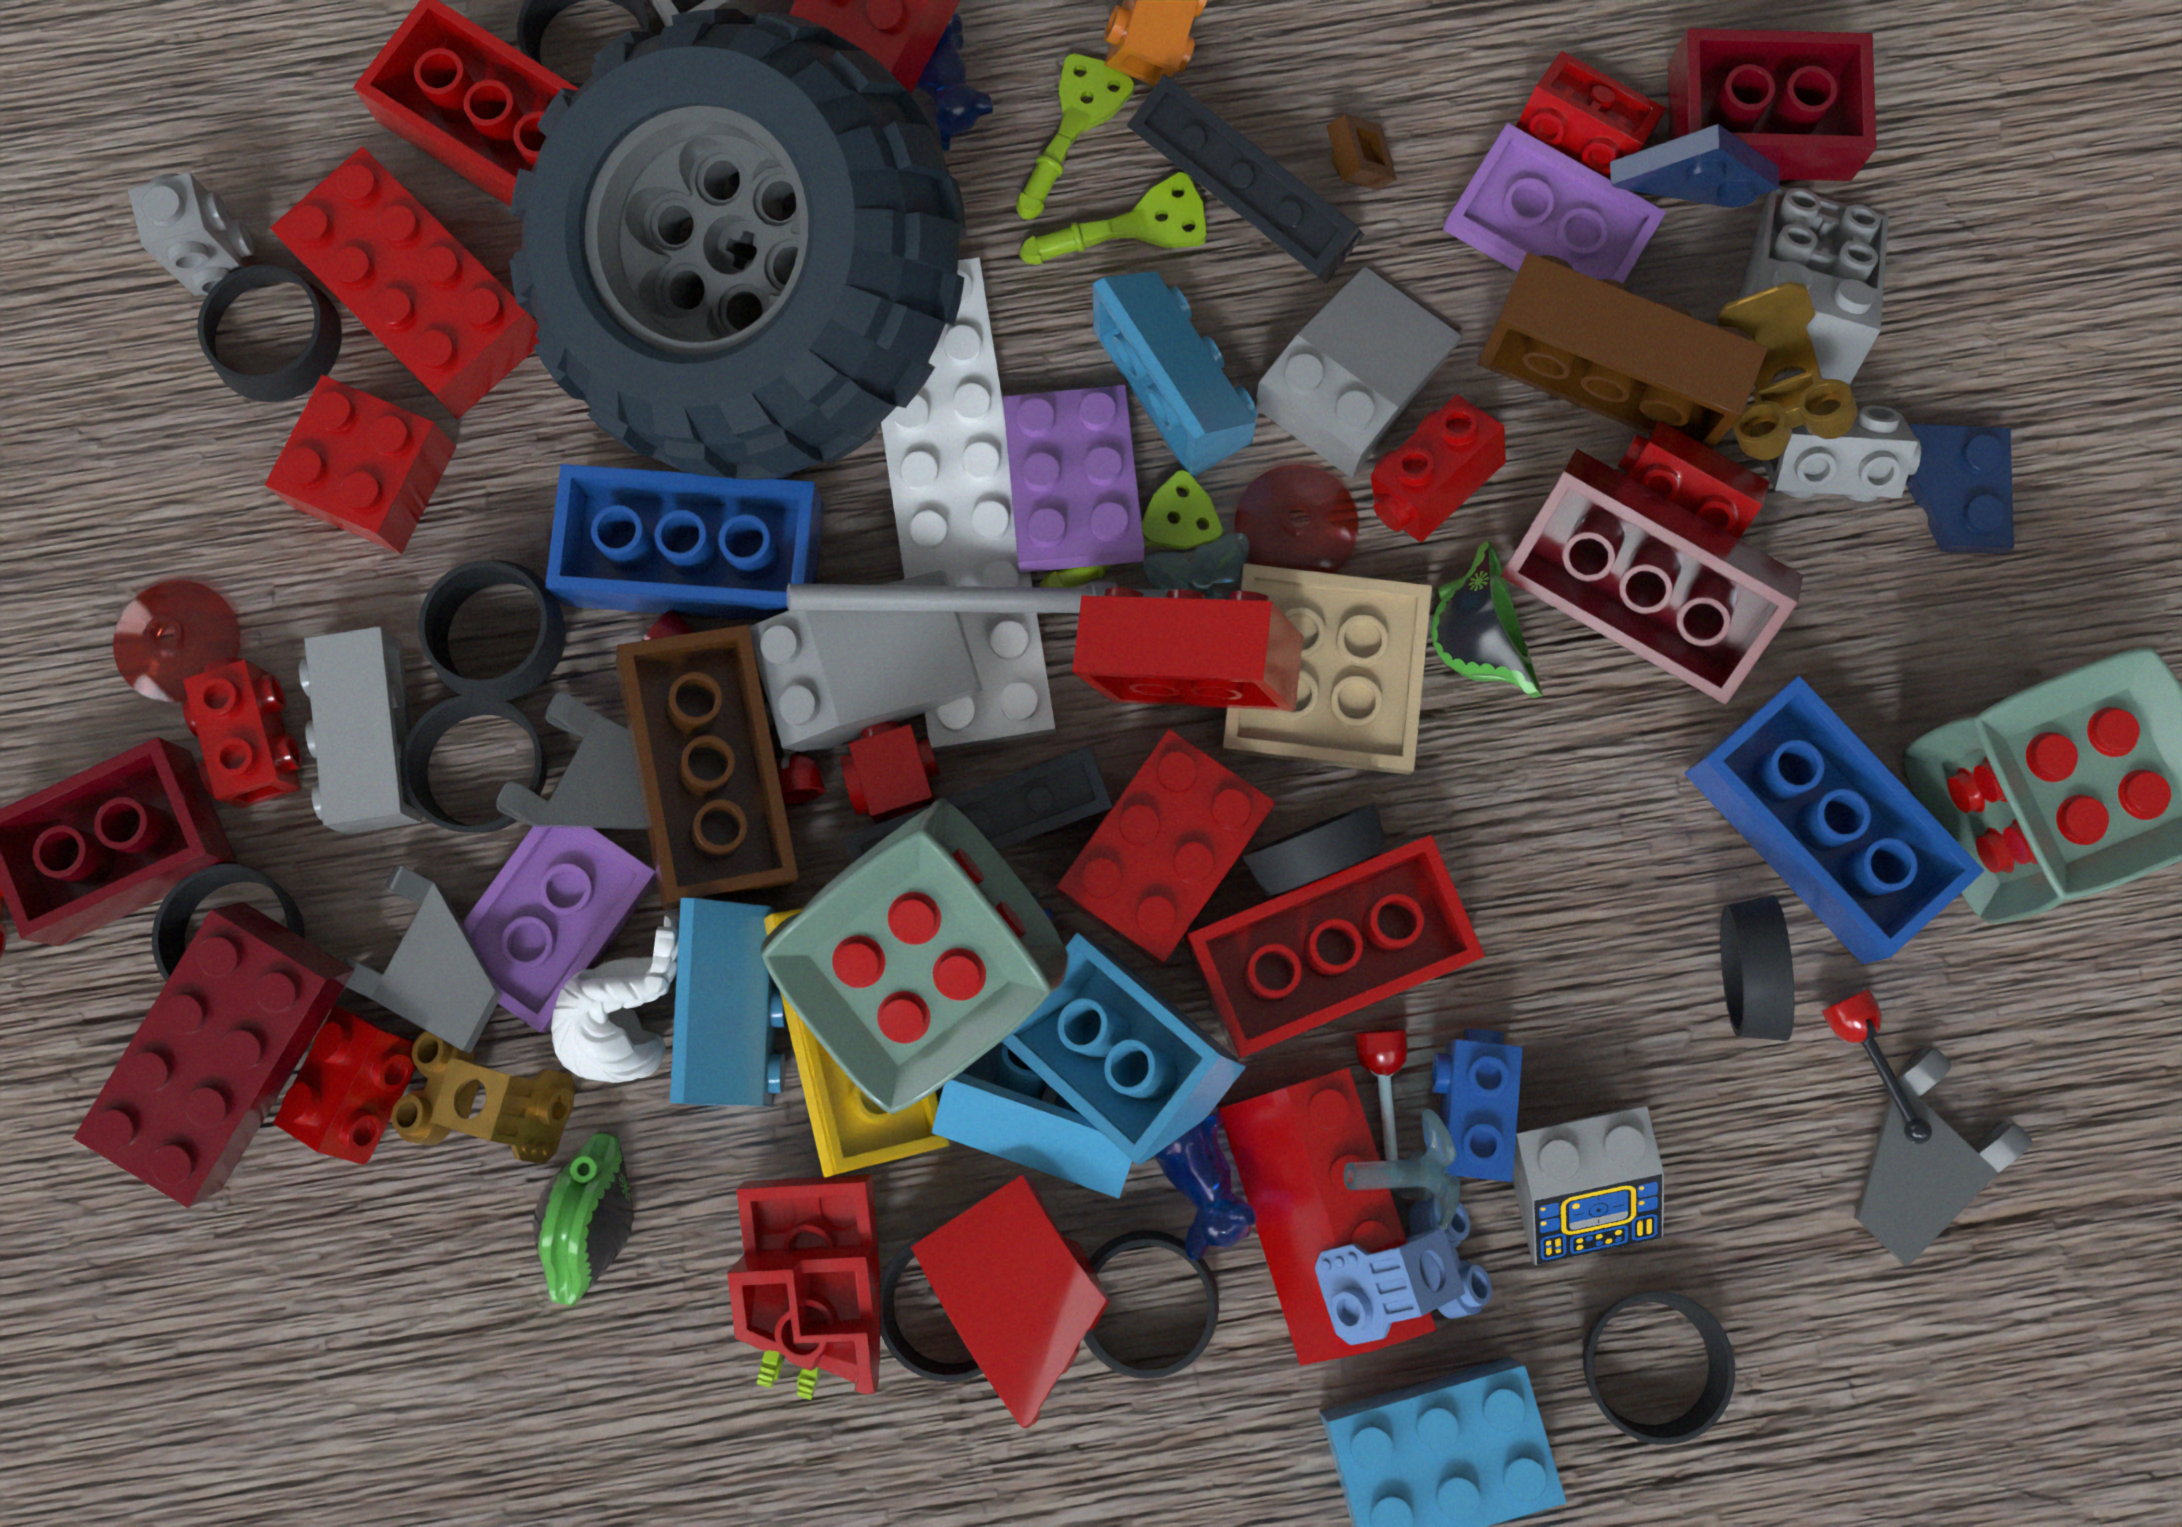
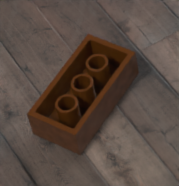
(1621, 352)
(705, 766)

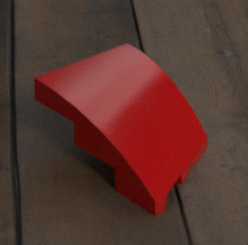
(811, 1274)
(1014, 1292)

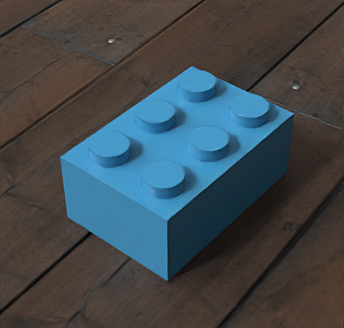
(1445, 1451)

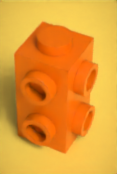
(1151, 37)

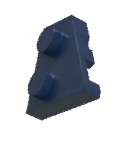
(1699, 168)
(1965, 487)

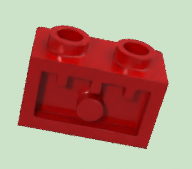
(1588, 114)

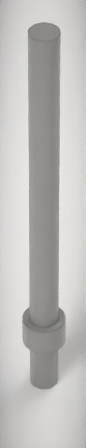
(945, 598)

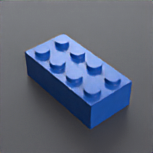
(681, 542)
(1834, 822)

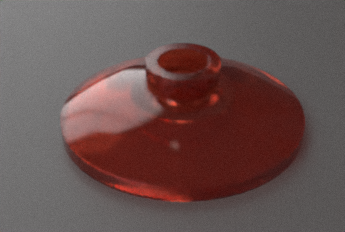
(1275, 542)
(203, 633)

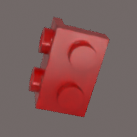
(347, 1087)

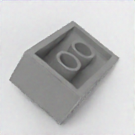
(1354, 370)
(856, 669)

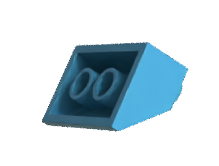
(1172, 369)
(725, 1008)
(1124, 1053)
(1019, 1117)

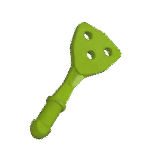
(1076, 119)
(1137, 224)
(1157, 528)

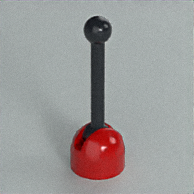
(1858, 1021)

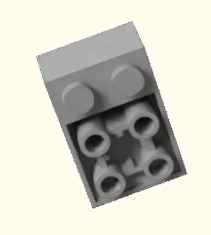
(1840, 260)

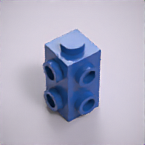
(1480, 1102)

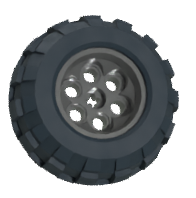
(844, 284)

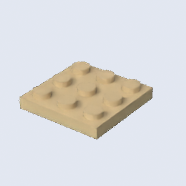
(1355, 672)

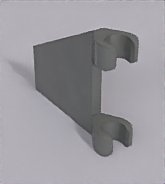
(597, 786)
(435, 972)
(1923, 1187)

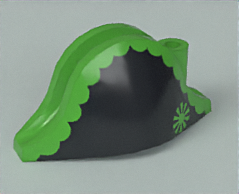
(1479, 627)
(583, 1218)

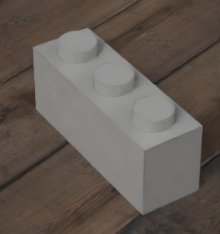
(358, 729)

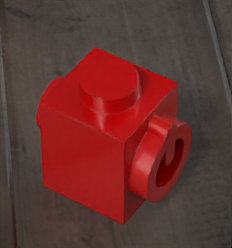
(889, 772)

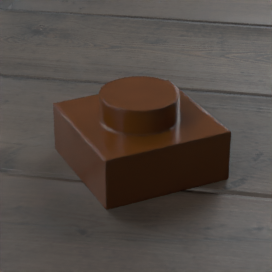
(1360, 152)

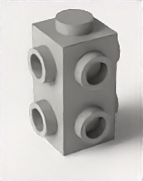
(190, 231)
(1861, 464)

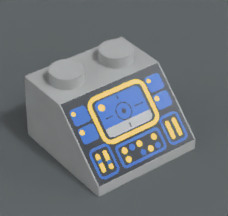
(1589, 1184)

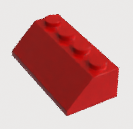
(1291, 1168)

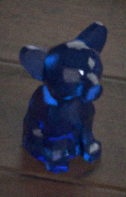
(944, 79)
(1203, 1175)

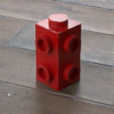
(1437, 468)
(1696, 478)
(241, 733)

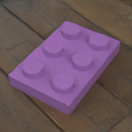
(1551, 205)
(1073, 479)
(554, 914)

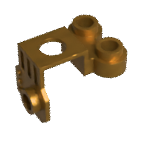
(1780, 322)
(516, 1109)

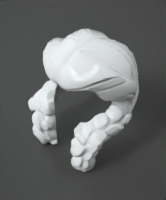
(592, 1021)

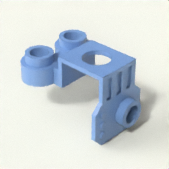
(1404, 1282)

